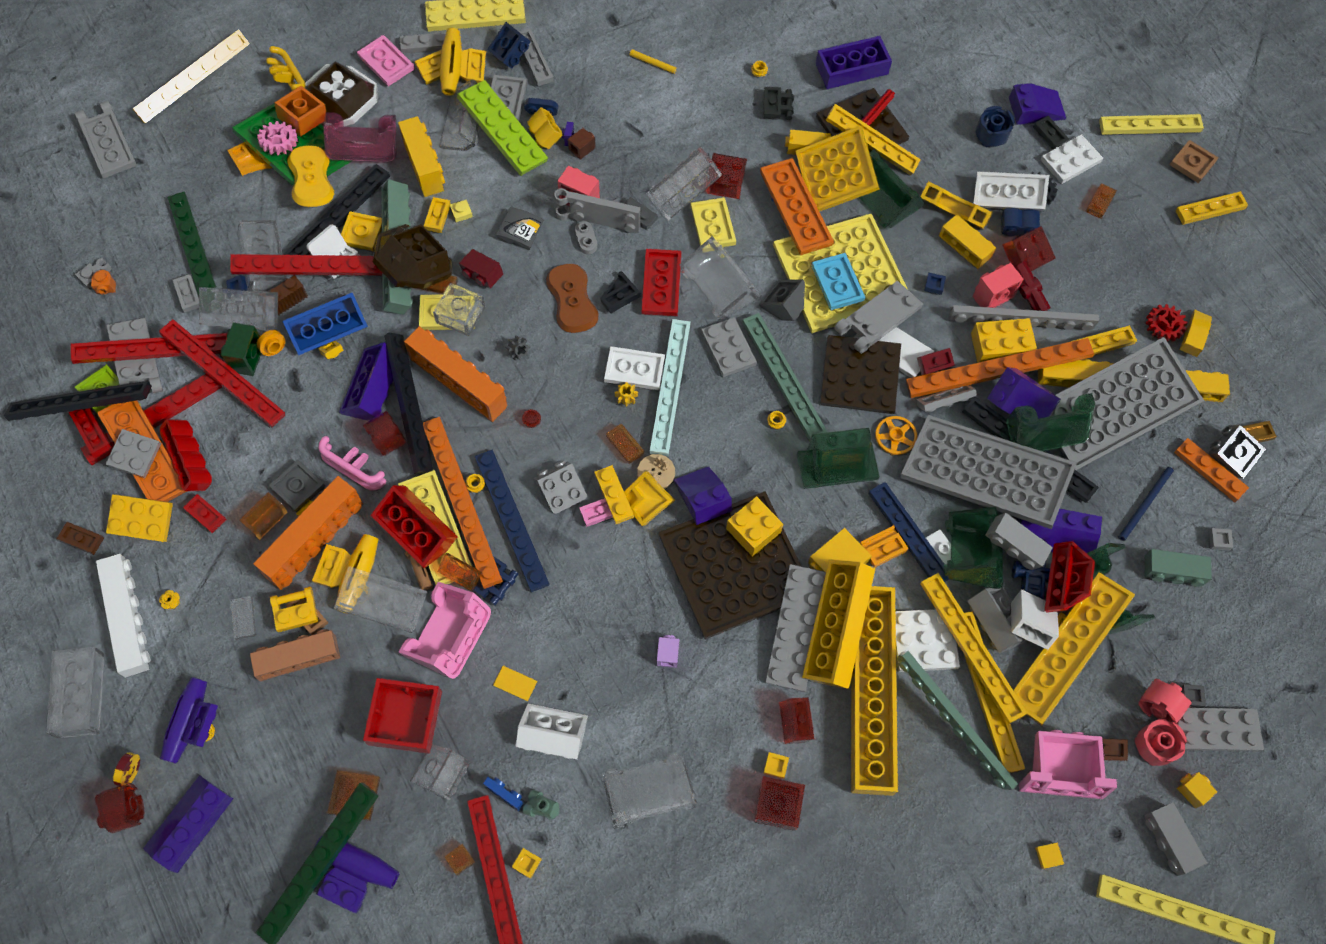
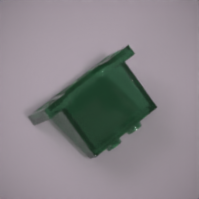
(838, 459)

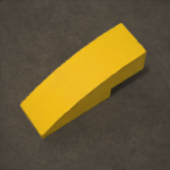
(1196, 333)

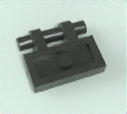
(772, 103)

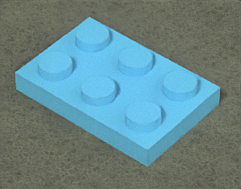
(838, 281)

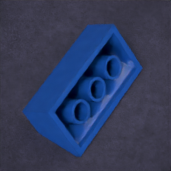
(325, 323)

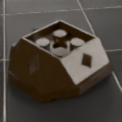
(411, 257)

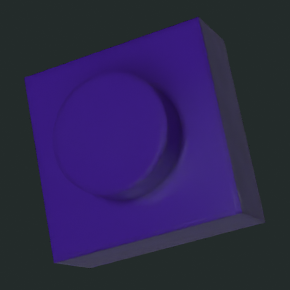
(568, 132)

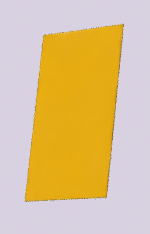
(515, 683)

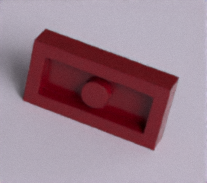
(935, 361)

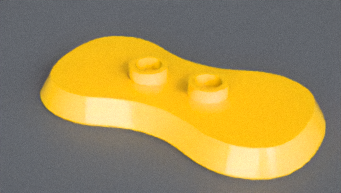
(311, 182)

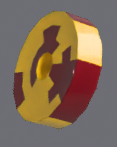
(126, 769)

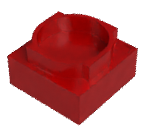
(402, 715)

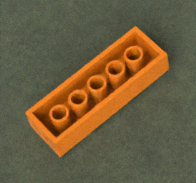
(456, 373)
(309, 533)

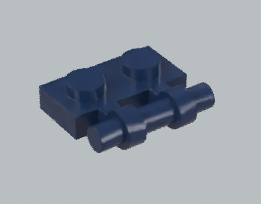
(498, 594)

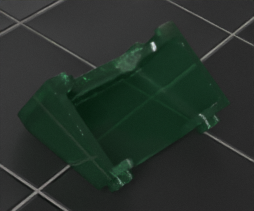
(894, 199)
(1055, 430)
(973, 554)

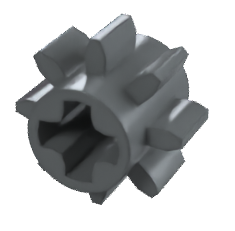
(517, 342)

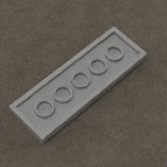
(795, 627)

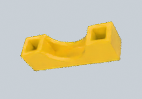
(955, 205)

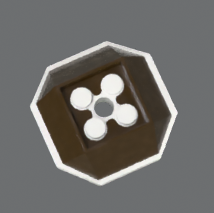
(343, 91)

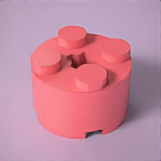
(1164, 701)
(1152, 750)

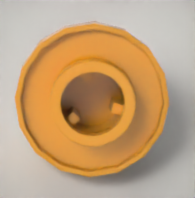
(271, 343)

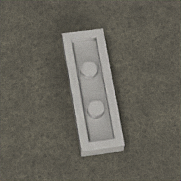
(422, 42)
(946, 398)

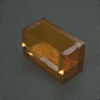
(263, 516)

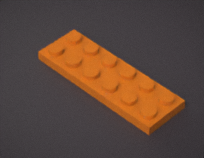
(796, 206)
(161, 479)

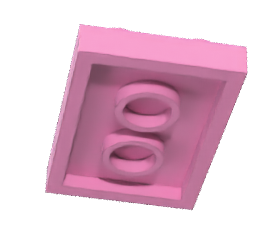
(385, 60)

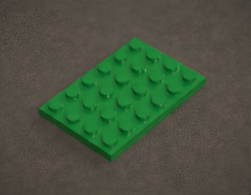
(248, 132)

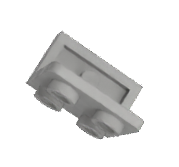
(560, 486)

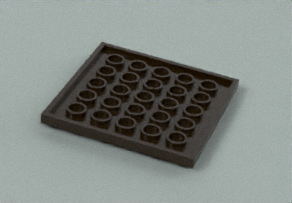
(722, 577)

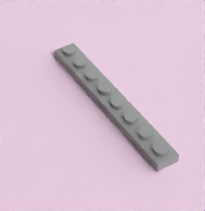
(1037, 318)

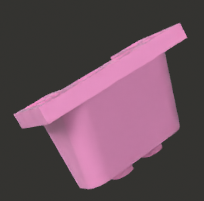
(1068, 766)

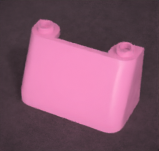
(449, 632)

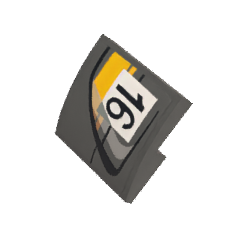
(520, 227)

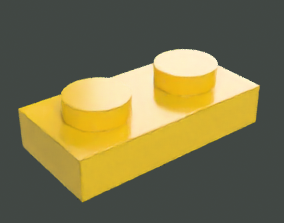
(437, 215)

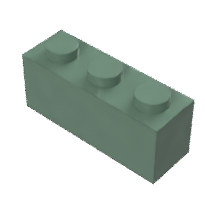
(1178, 567)

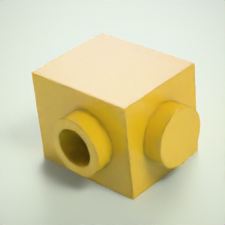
(1196, 789)

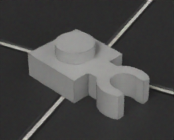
(85, 274)

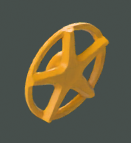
(896, 435)

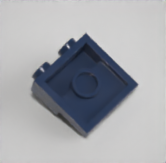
(509, 45)

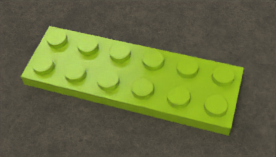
(502, 127)

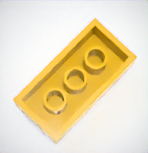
(422, 156)

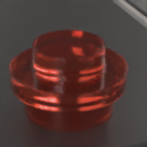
(531, 418)

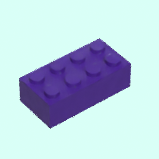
(853, 62)

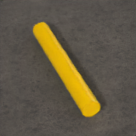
(653, 61)

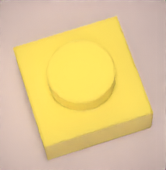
(461, 210)

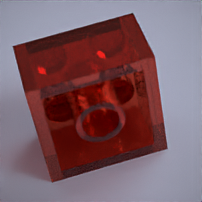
(732, 177)
(1030, 247)
(779, 803)

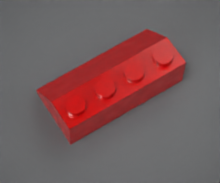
(413, 525)

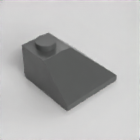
(785, 299)

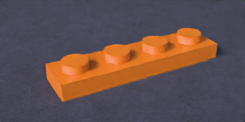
(1211, 470)

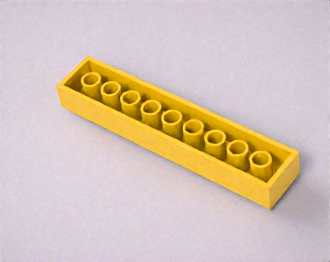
(875, 699)

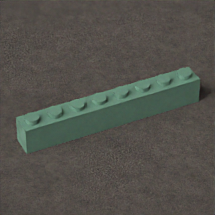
(395, 214)

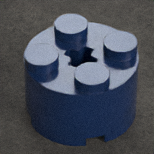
(994, 126)

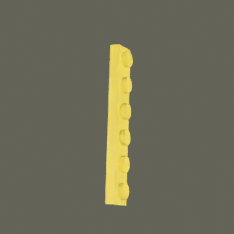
(1151, 124)

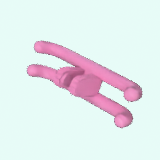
(351, 470)

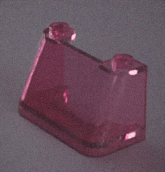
(360, 142)

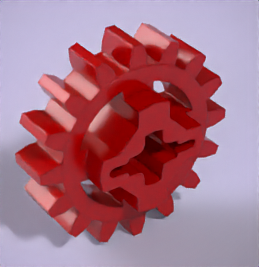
(1166, 322)

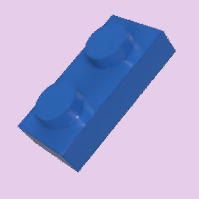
(512, 798)

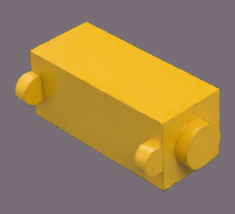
(800, 139)

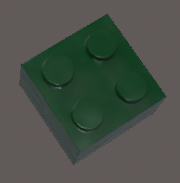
(241, 349)

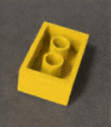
(1002, 338)

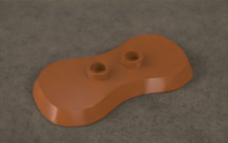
(574, 307)

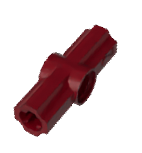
(1031, 288)

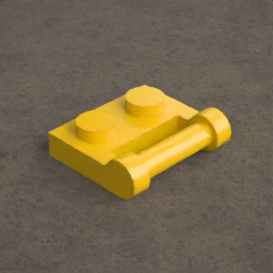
(296, 615)

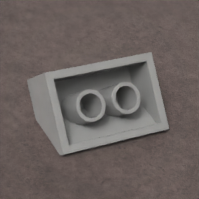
(994, 613)

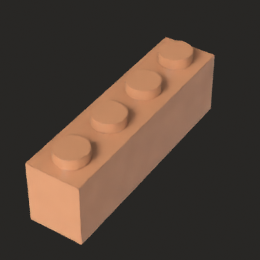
(294, 655)

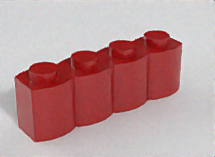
(185, 455)

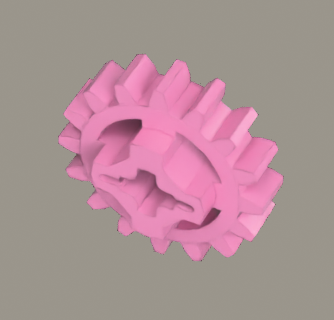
(277, 138)

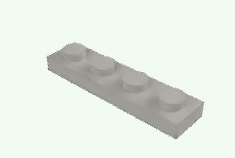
(536, 60)

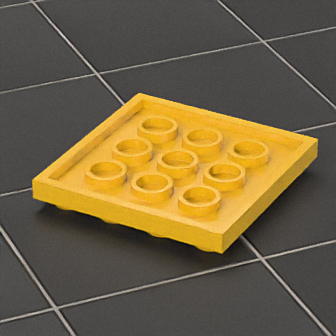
(838, 169)

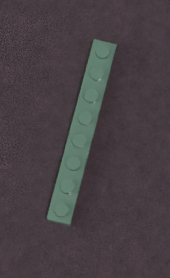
(784, 376)
(960, 726)

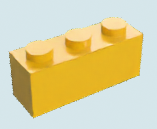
(967, 241)

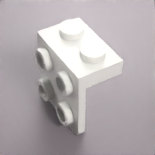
(330, 243)

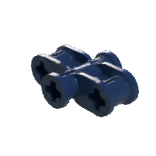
(1032, 580)

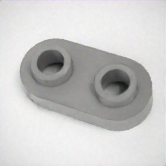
(585, 236)

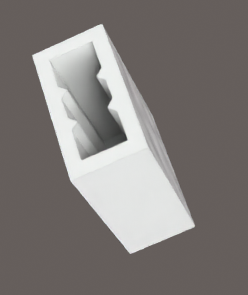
(1031, 620)

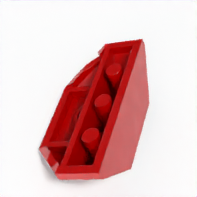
(1069, 577)

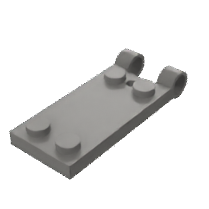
(106, 141)
(597, 211)
(880, 315)
(129, 369)

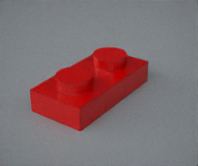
(204, 513)

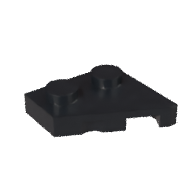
(619, 293)

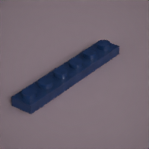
(908, 530)

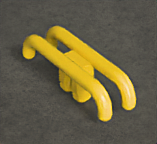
(284, 73)

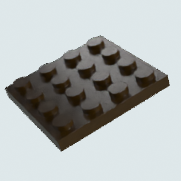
(859, 106)
(860, 379)

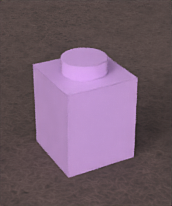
(668, 651)

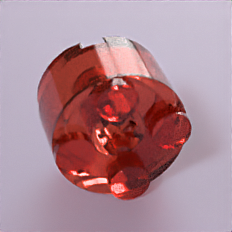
(385, 433)
(119, 808)

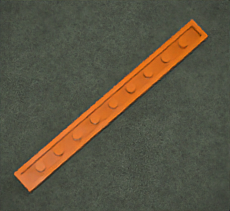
(995, 368)
(462, 503)

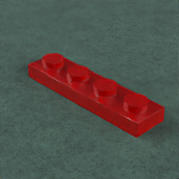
(90, 431)

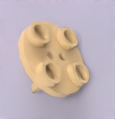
(660, 464)

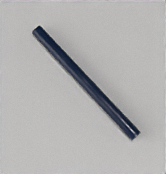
(1145, 504)

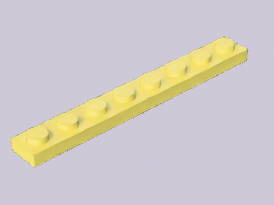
(1182, 912)

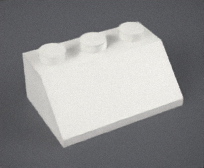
(551, 731)

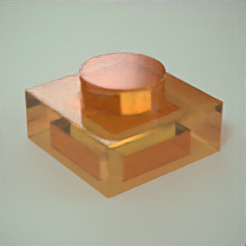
(459, 859)

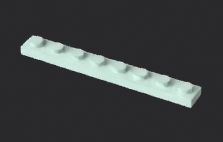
(670, 387)

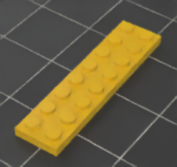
(1077, 641)

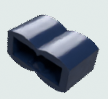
(1019, 221)

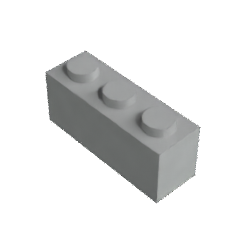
(1018, 541)
(1175, 839)

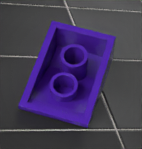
(1034, 103)
(1019, 390)
(704, 495)

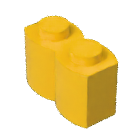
(544, 128)

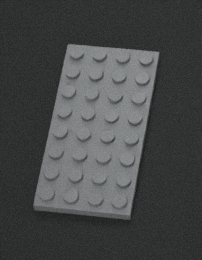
(1130, 400)
(989, 471)

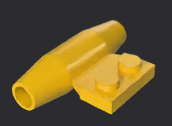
(459, 63)
(336, 560)

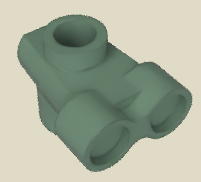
(540, 805)

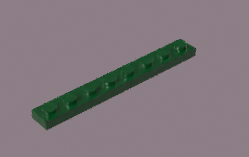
(191, 241)
(317, 864)

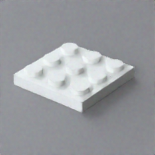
(927, 640)

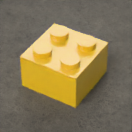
(754, 526)

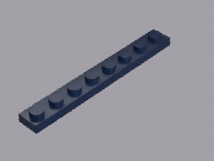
(512, 521)

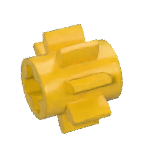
(626, 394)

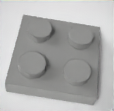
(133, 453)

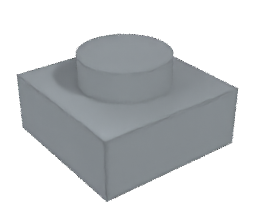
(1221, 539)

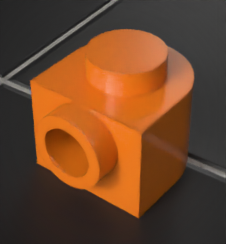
(103, 282)

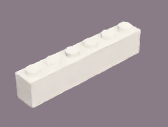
(122, 615)

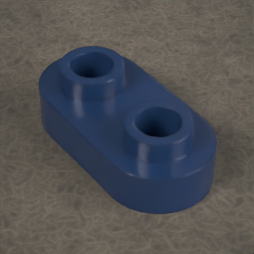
(533, 104)

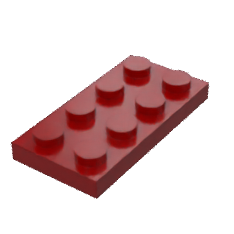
(661, 282)

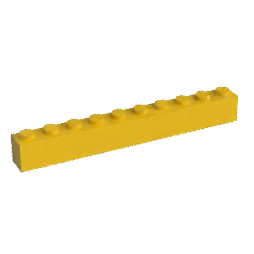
(1211, 386)

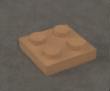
(1194, 161)

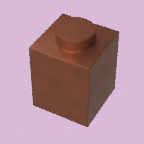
(581, 143)

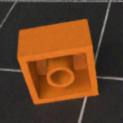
(300, 110)

